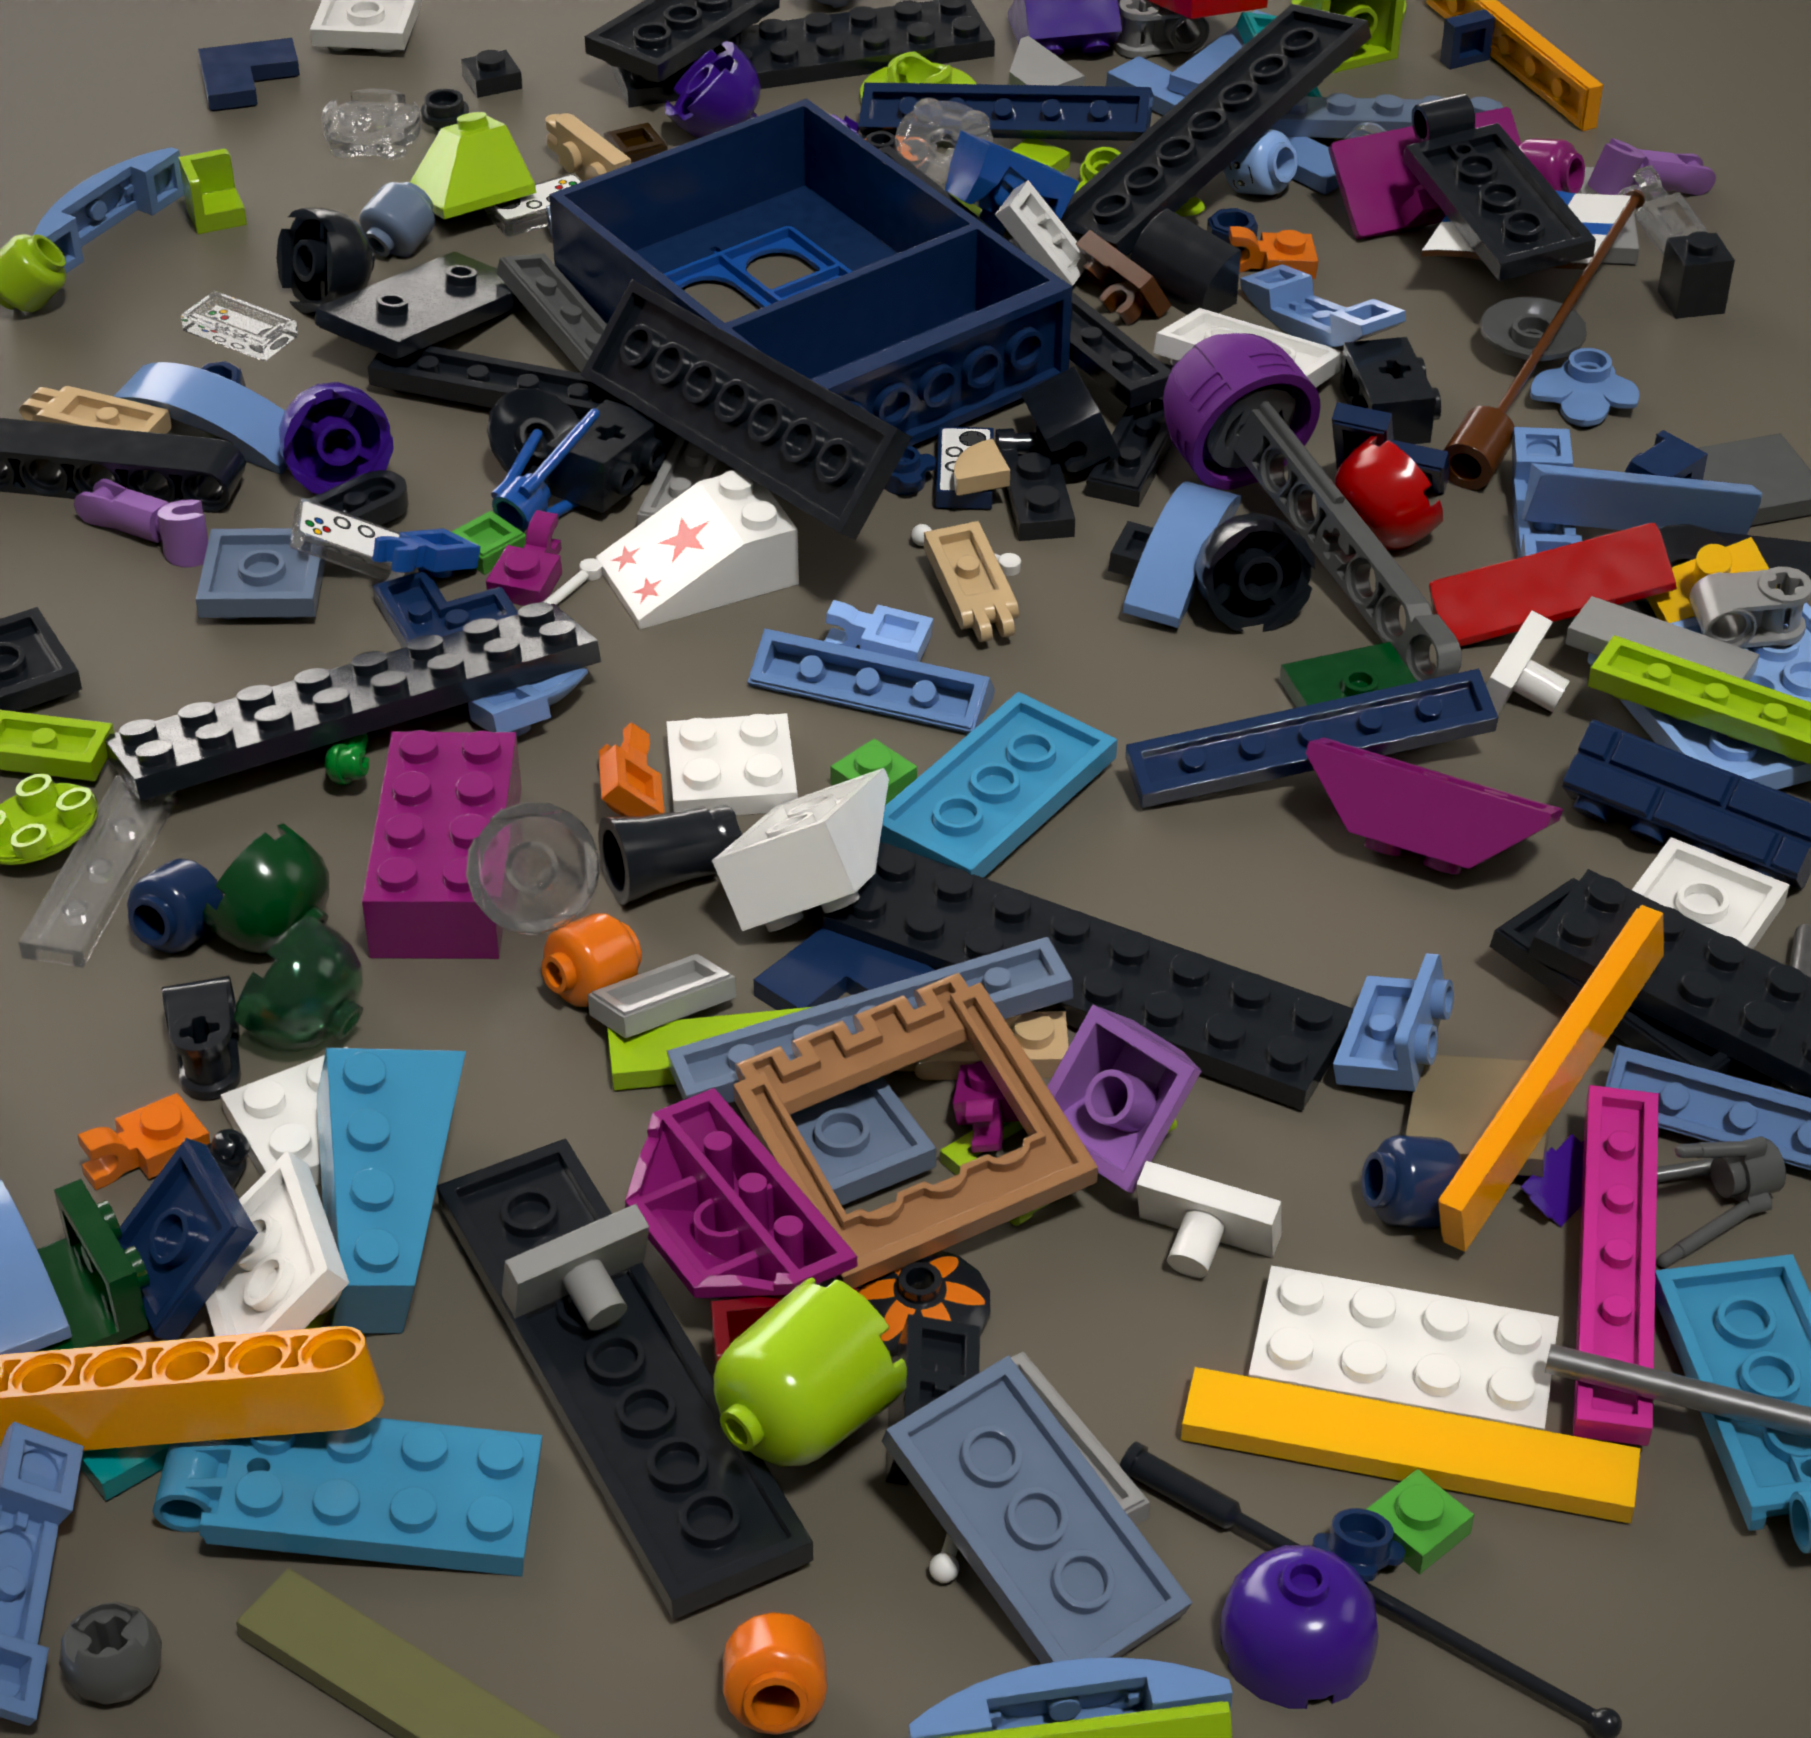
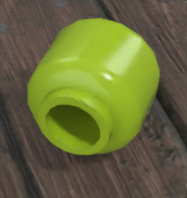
(30, 272)

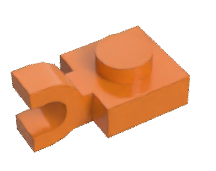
(1274, 249)
(626, 779)
(142, 1140)

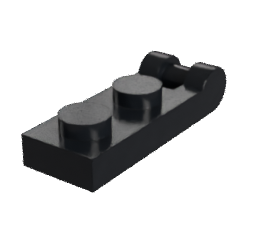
(1036, 486)

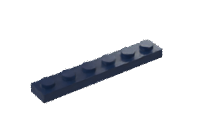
(1020, 109)
(1277, 742)

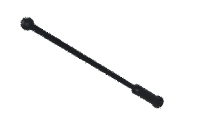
(1227, 1513)

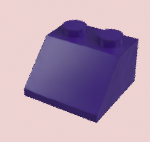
(1067, 23)

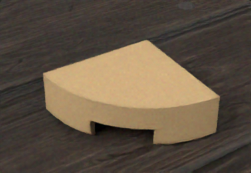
(980, 469)

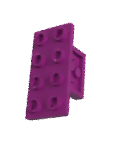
(1381, 189)

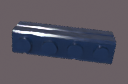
(1690, 801)

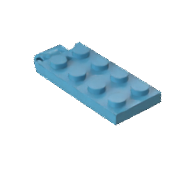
(1752, 1333)
(362, 1494)

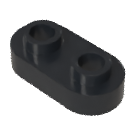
(372, 496)

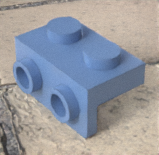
(1395, 1029)

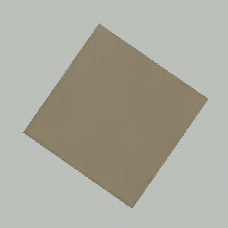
(1461, 1098)

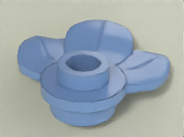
(1585, 388)

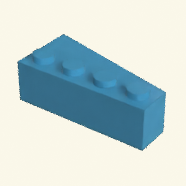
(380, 1164)

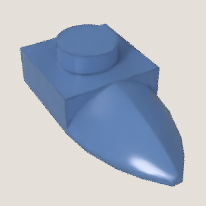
(524, 705)

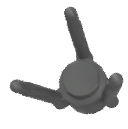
(1738, 1170)

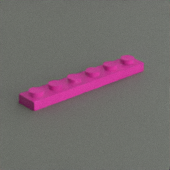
(1617, 1257)

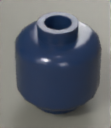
(170, 903)
(1408, 1178)

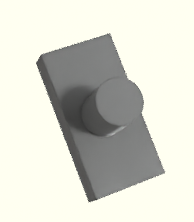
(579, 1267)

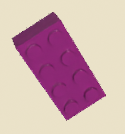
(430, 809)

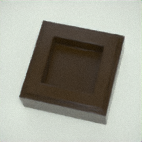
(637, 141)

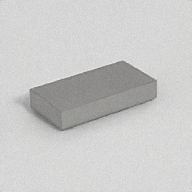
(661, 995)

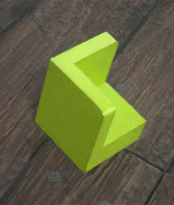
(211, 191)

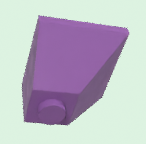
(1121, 1092)

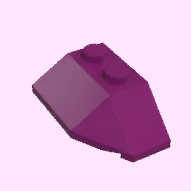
(1423, 809)
(727, 1208)

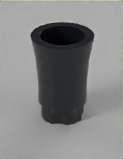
(663, 848)

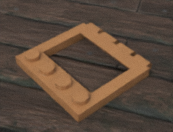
(888, 1039)

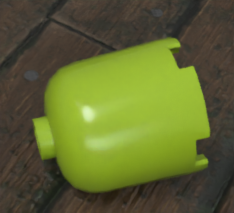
(806, 1375)

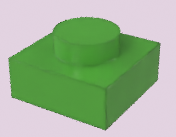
(873, 757)
(1424, 1519)

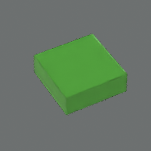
(493, 536)

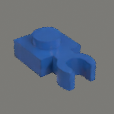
(430, 550)

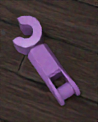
(1677, 171)
(175, 524)

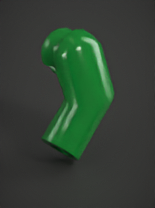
(346, 760)

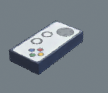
(950, 445)

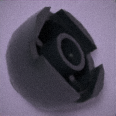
(323, 257)
(1254, 572)

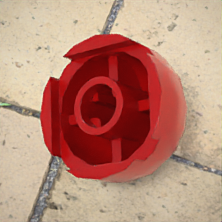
(1388, 494)

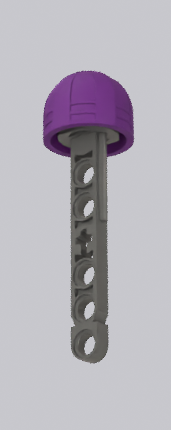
(1243, 415)

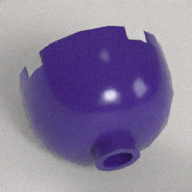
(716, 93)
(334, 436)
(1299, 1627)

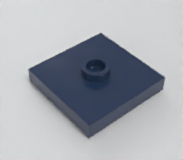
(187, 1236)

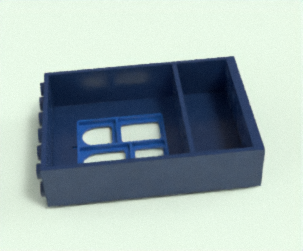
(911, 294)

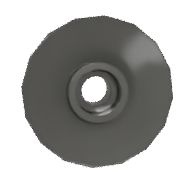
(1519, 323)

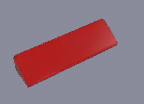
(1553, 583)

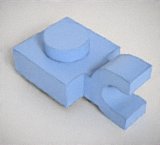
(883, 632)

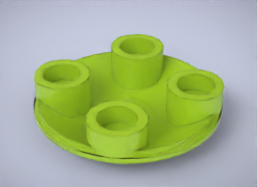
(43, 819)

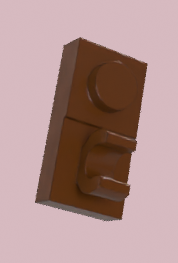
(1128, 280)

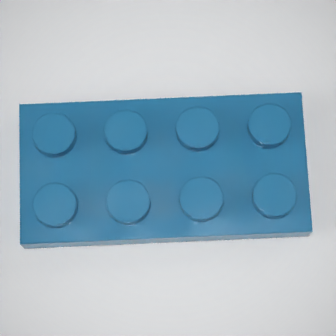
(997, 786)

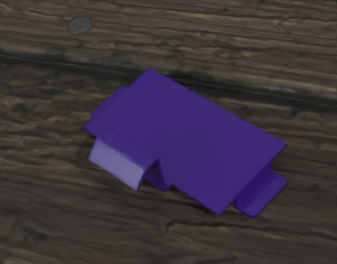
(1560, 1189)

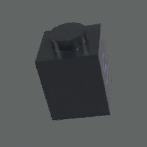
(1696, 275)

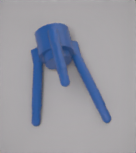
(520, 495)

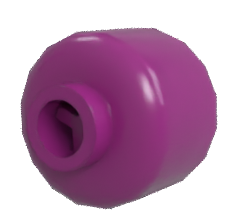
(1556, 162)

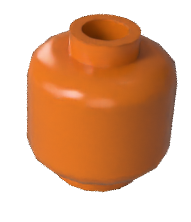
(589, 957)
(774, 1673)

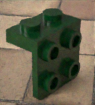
(93, 1274)

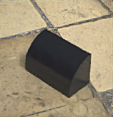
(1188, 263)

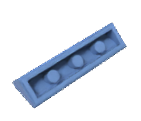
(1634, 499)
(871, 681)

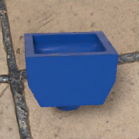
(989, 173)

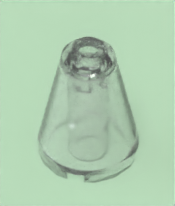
(533, 868)

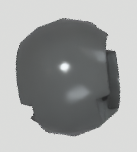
(110, 1653)

